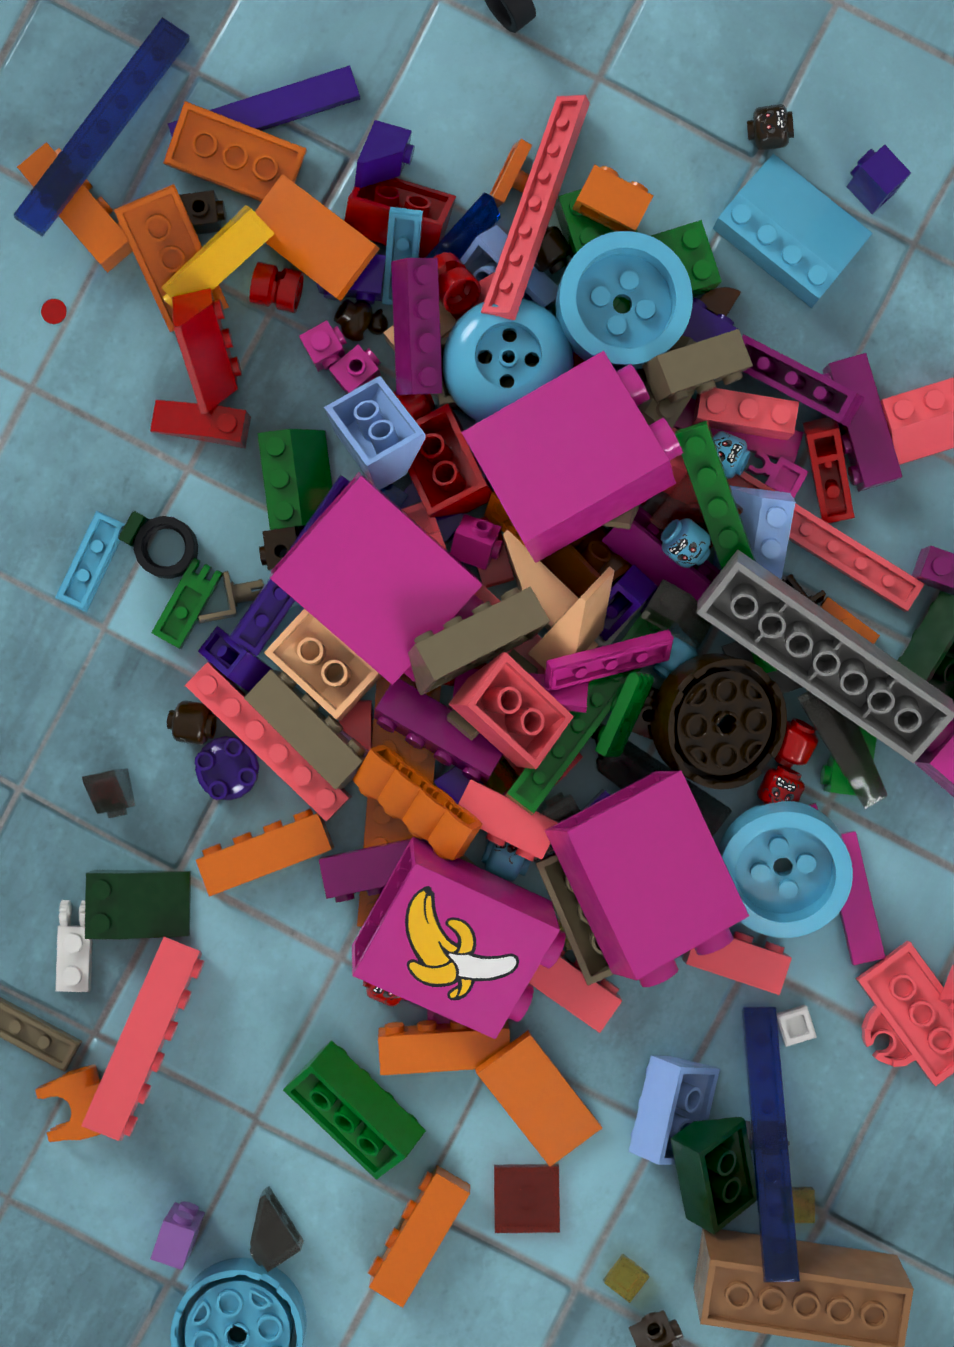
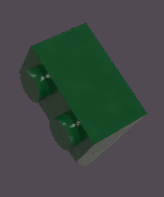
(137, 904)

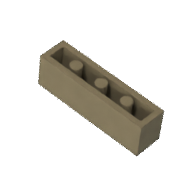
(306, 728)

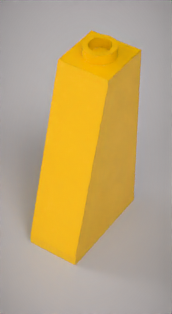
(220, 255)

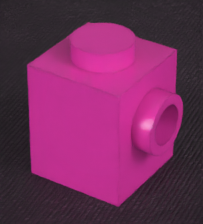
(323, 345)
(355, 369)
(476, 542)

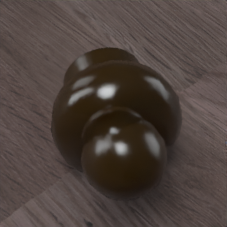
(357, 318)

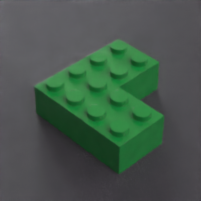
(686, 241)

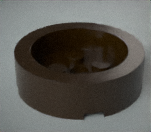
(694, 703)

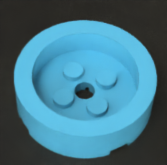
(632, 268)
(801, 897)
(243, 1296)

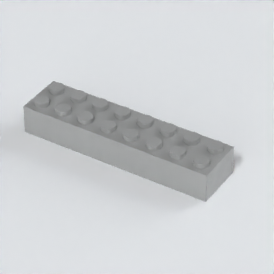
(825, 656)

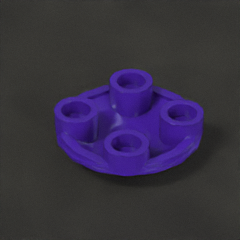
(226, 768)

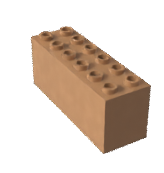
(840, 1298)

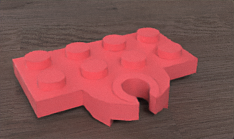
(910, 1013)

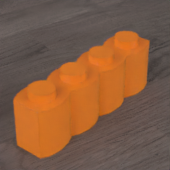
(417, 802)

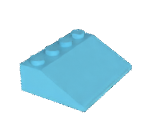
(791, 230)

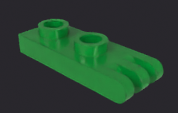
(186, 604)
(624, 714)

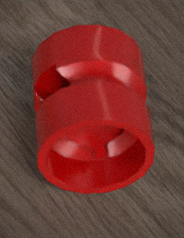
(457, 285)
(276, 287)

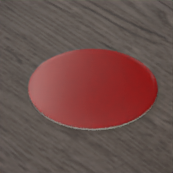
(53, 311)

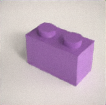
(178, 1235)

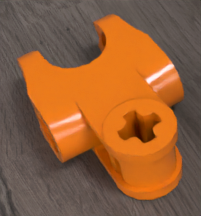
(78, 1090)

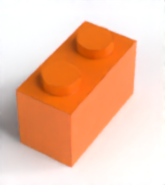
(613, 200)

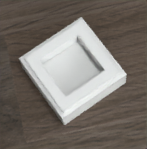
(795, 1025)

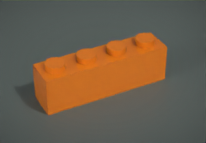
(83, 214)
(265, 853)
(435, 1047)
(418, 1236)

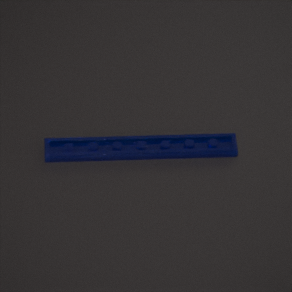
(101, 127)
(770, 1146)

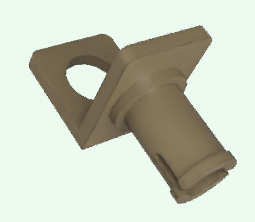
(235, 594)

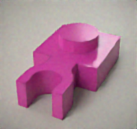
(782, 476)

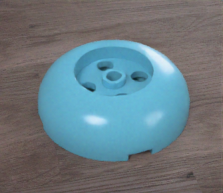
(477, 385)

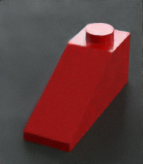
(185, 420)
(828, 469)

